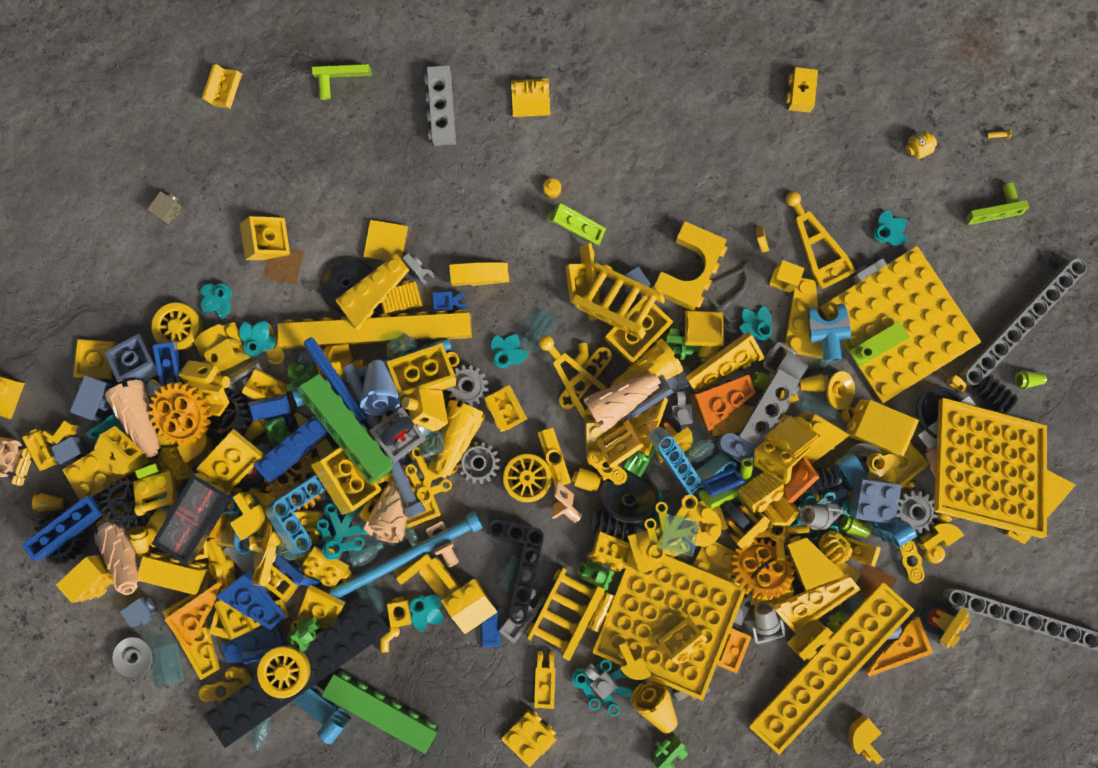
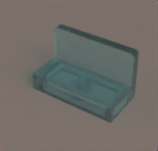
(166, 665)

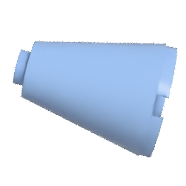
(379, 390)

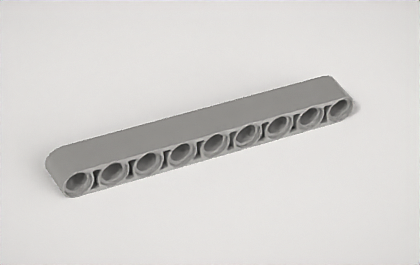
(1030, 317)
(1021, 617)

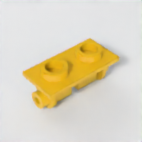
(39, 449)

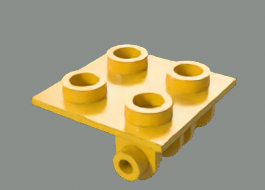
(530, 97)

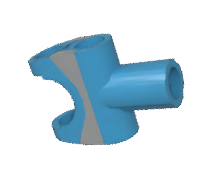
(829, 332)

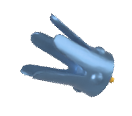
(840, 493)

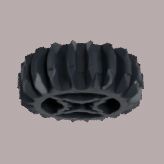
(230, 418)
(829, 477)
(119, 503)
(65, 552)

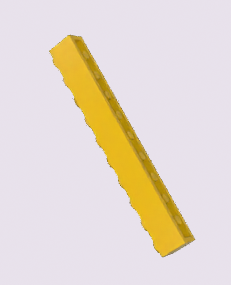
(376, 330)

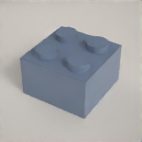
(132, 360)
(91, 399)
(875, 499)

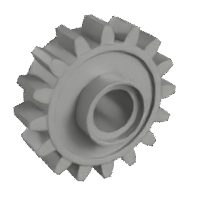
(477, 389)
(489, 463)
(924, 508)

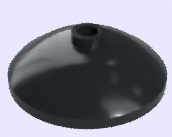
(335, 275)
(928, 406)
(636, 490)

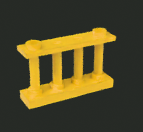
(618, 318)
(575, 629)

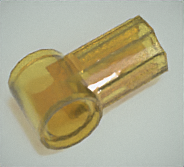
(226, 536)

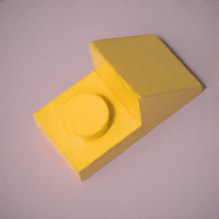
(863, 552)

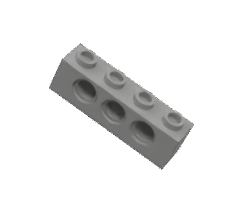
(440, 76)
(779, 380)

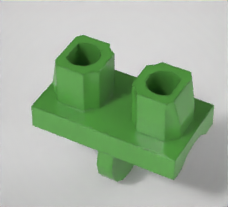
(678, 345)
(299, 375)
(276, 430)
(638, 462)
(595, 574)
(304, 632)
(668, 751)

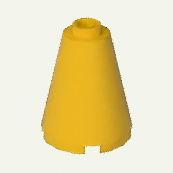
(655, 705)

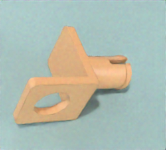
(564, 505)
(446, 548)

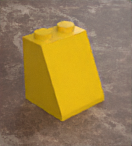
(882, 427)
(810, 563)

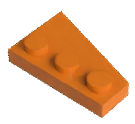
(723, 399)
(802, 478)

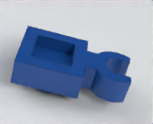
(445, 301)

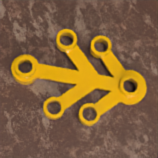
(429, 475)
(654, 543)

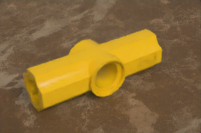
(550, 444)
(220, 565)

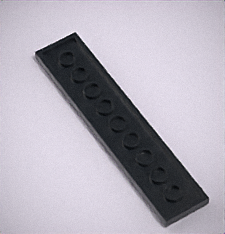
(325, 654)

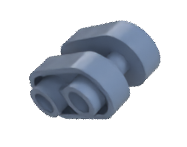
(736, 447)

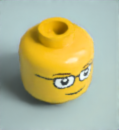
(921, 144)

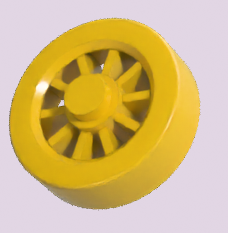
(177, 325)
(527, 477)
(283, 671)

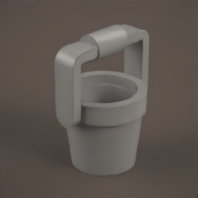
(789, 365)
(820, 515)
(767, 623)

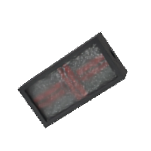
(192, 518)

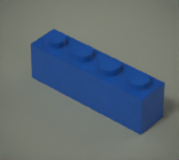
(168, 363)
(292, 449)
(63, 528)

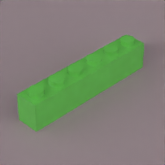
(345, 429)
(381, 712)

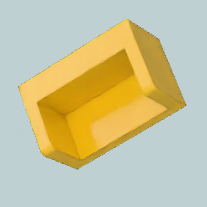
(786, 276)
(339, 356)

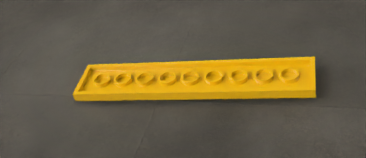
(831, 668)

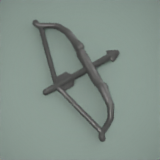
(708, 296)

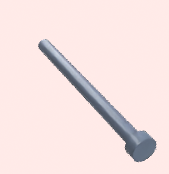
(413, 507)

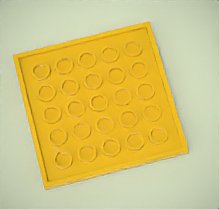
(915, 296)
(991, 468)
(658, 601)

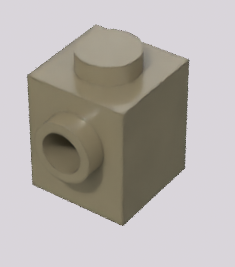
(165, 207)

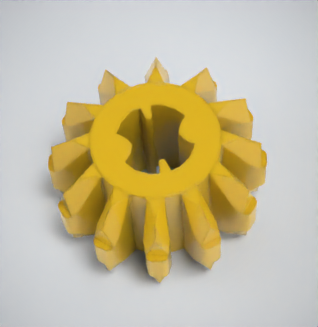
(835, 547)

